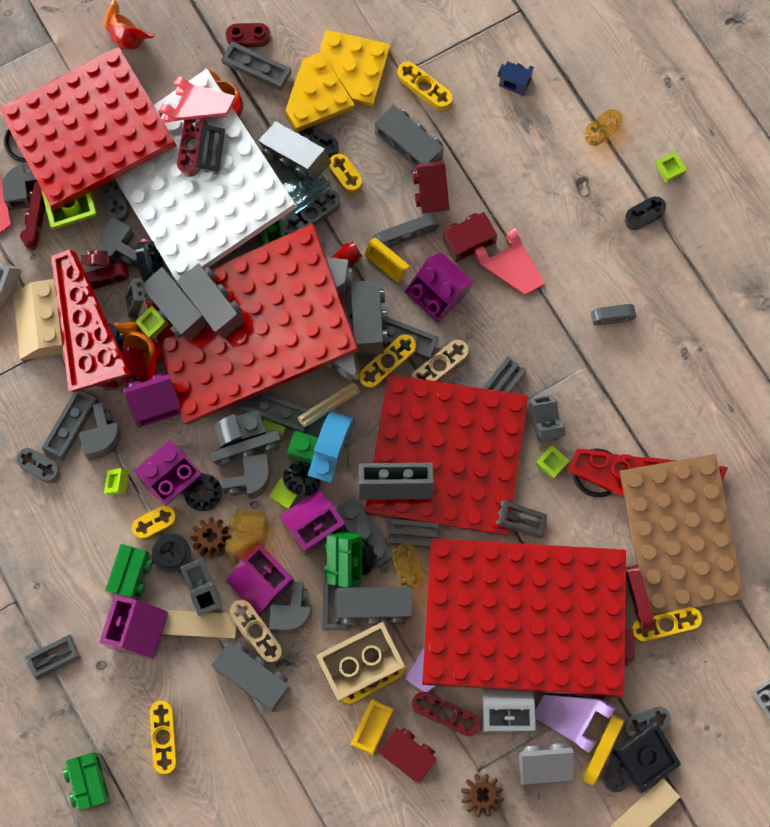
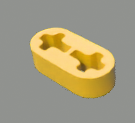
(349, 170)
(152, 517)

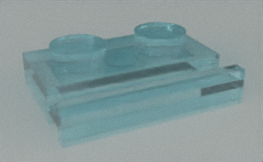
(306, 191)

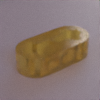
(600, 123)
(407, 565)

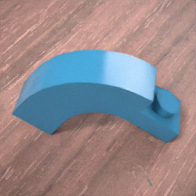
(329, 445)

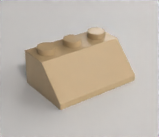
(37, 320)
(360, 661)

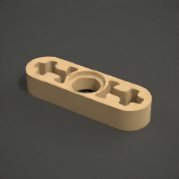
(457, 359)
(257, 621)

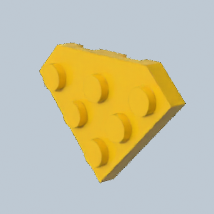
(357, 64)
(316, 94)

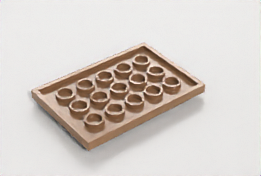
(682, 533)

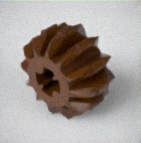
(202, 542)
(491, 795)

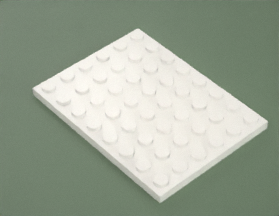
(207, 213)

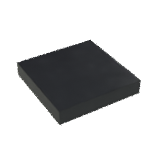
(647, 756)

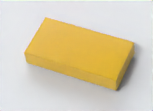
(386, 260)
(372, 727)

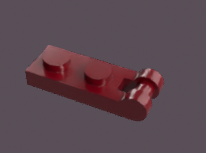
(34, 218)

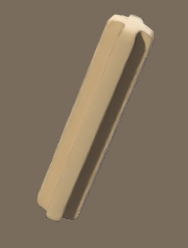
(328, 405)

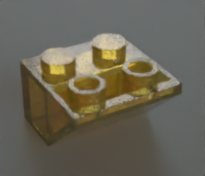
(248, 531)

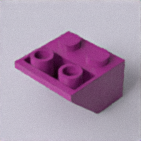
(438, 286)
(152, 400)
(167, 472)
(312, 521)
(260, 579)
(133, 627)

